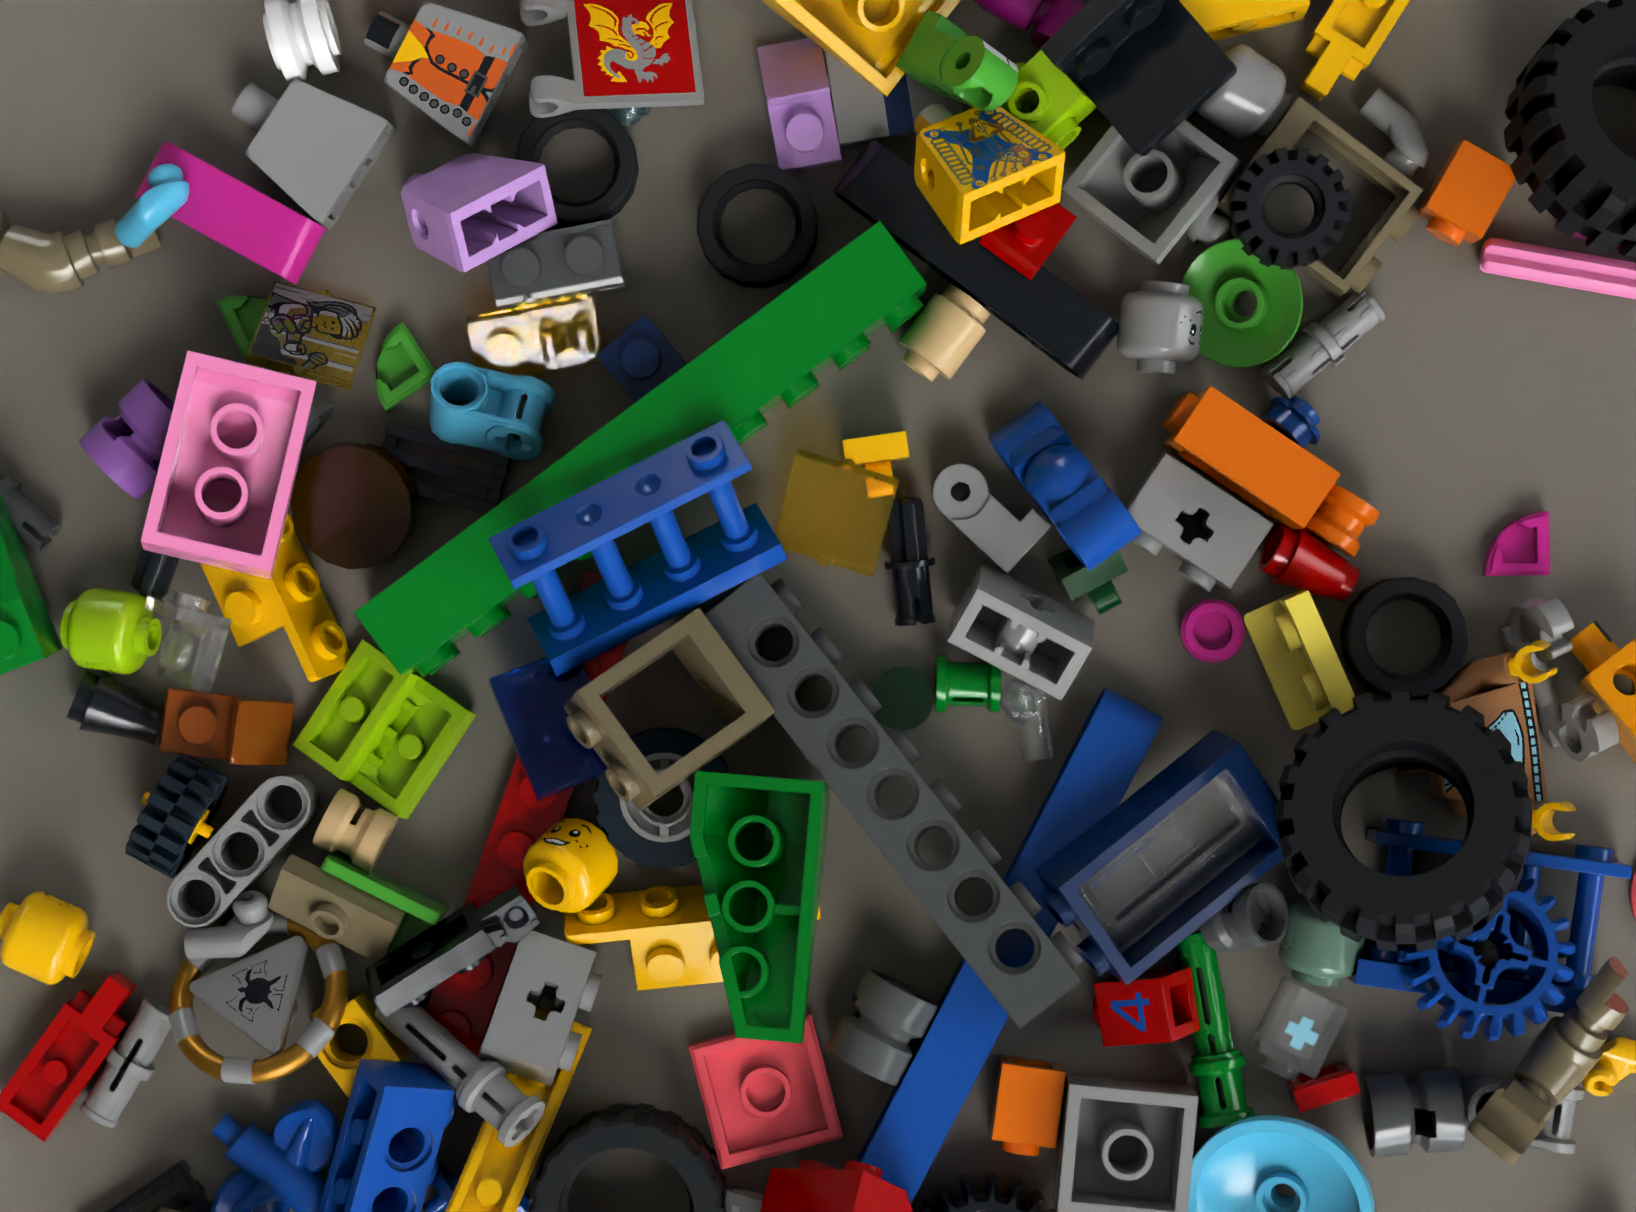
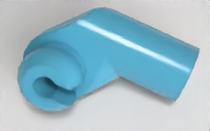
(154, 206)

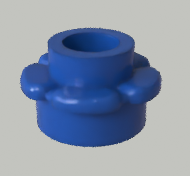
(1294, 420)

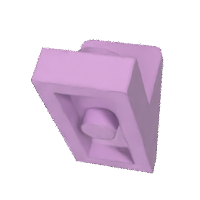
(799, 105)

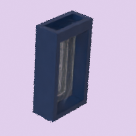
(1165, 858)

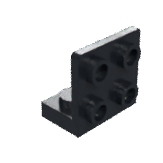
(1140, 65)

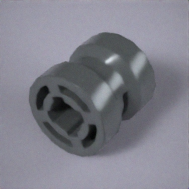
(1240, 920)

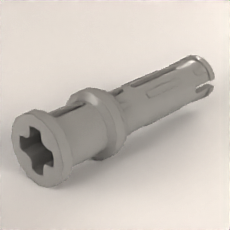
(478, 1083)

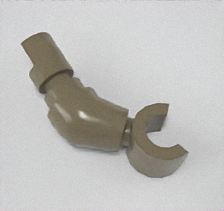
(62, 261)
(1552, 1067)

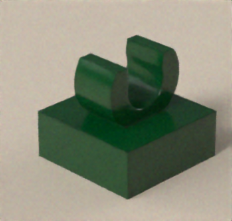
(1094, 583)

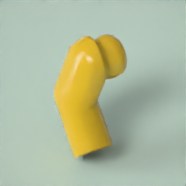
(1616, 1063)

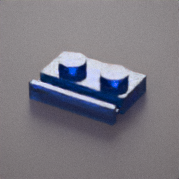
(534, 715)

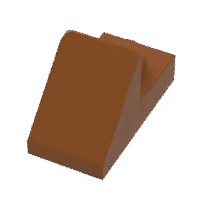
(226, 727)

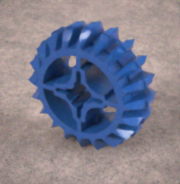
(1481, 979)

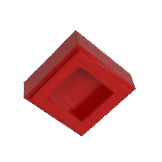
(1331, 1084)

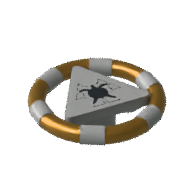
(261, 1003)

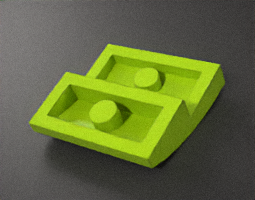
(384, 730)

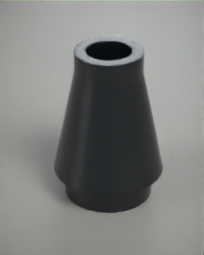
(114, 709)

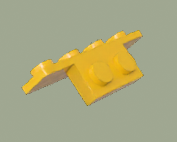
(287, 601)
(666, 933)

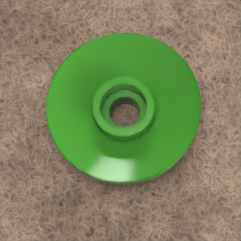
(1228, 335)

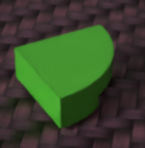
(242, 318)
(401, 368)

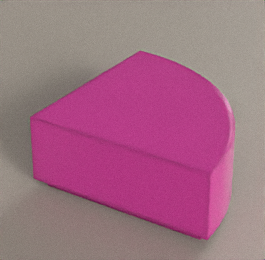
(1520, 548)

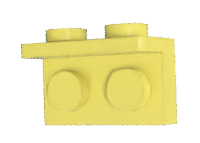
(1299, 659)

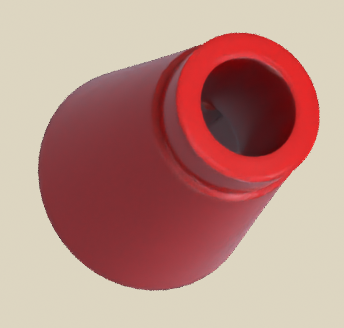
(1306, 563)

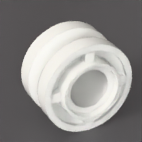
(301, 37)

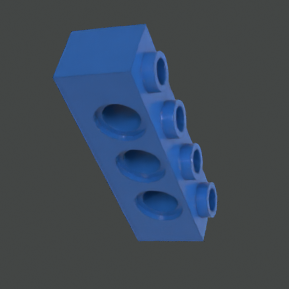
(367, 1157)

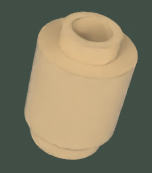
(944, 334)

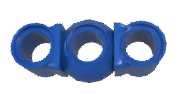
(1064, 485)

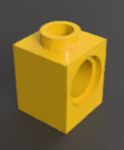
(381, 1043)

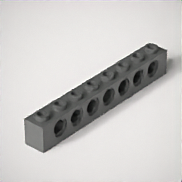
(1021, 991)

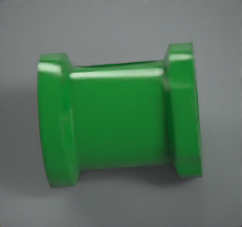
(966, 685)

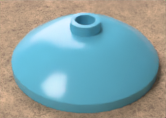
(1251, 1156)

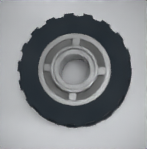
(644, 834)

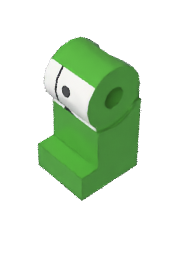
(957, 64)

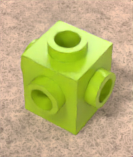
(1048, 100)

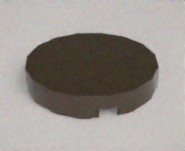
(354, 505)

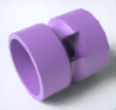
(133, 442)

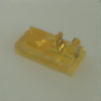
(536, 336)

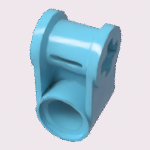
(491, 411)

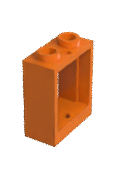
(1248, 457)

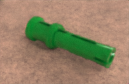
(1226, 1060)

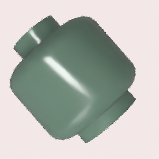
(1317, 948)

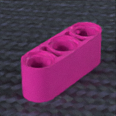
(241, 216)

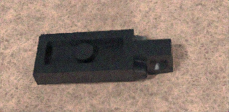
(448, 949)

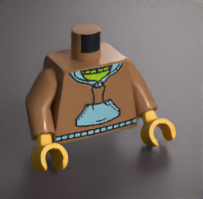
(1504, 694)

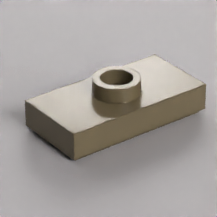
(335, 909)

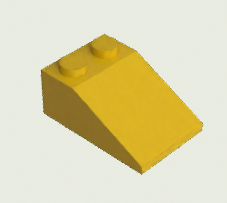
(862, 33)

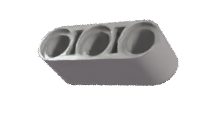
(215, 861)

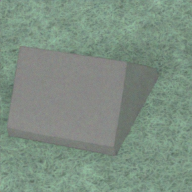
(1152, 196)

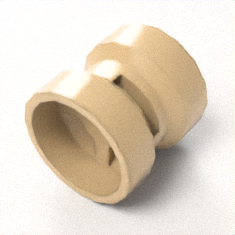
(355, 830)

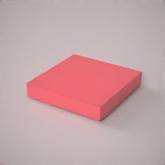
(765, 1095)

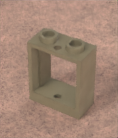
(1393, 221)
(716, 674)

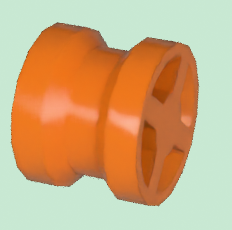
(1342, 520)

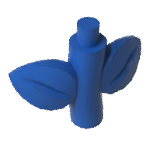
(279, 1167)

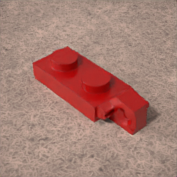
(67, 1057)

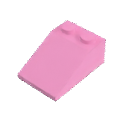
(228, 465)

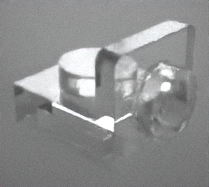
(194, 640)

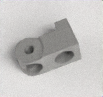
(966, 503)

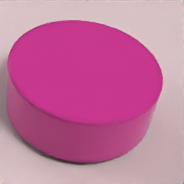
(1211, 630)

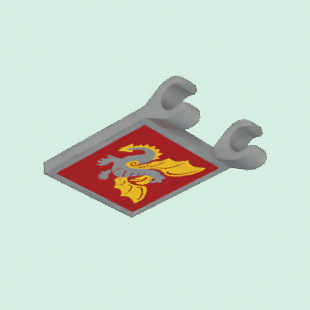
(619, 55)

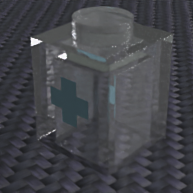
(1297, 1029)

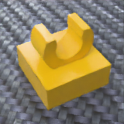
(877, 451)

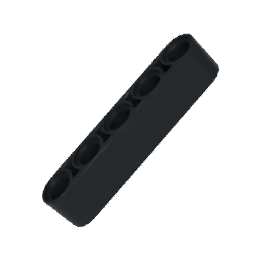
(1039, 310)

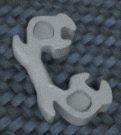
(1563, 723)

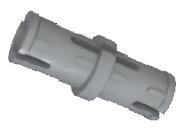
(1323, 344)
(107, 1098)

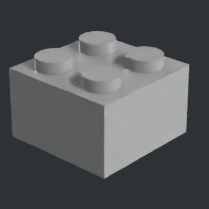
(1124, 1145)

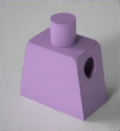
(477, 208)

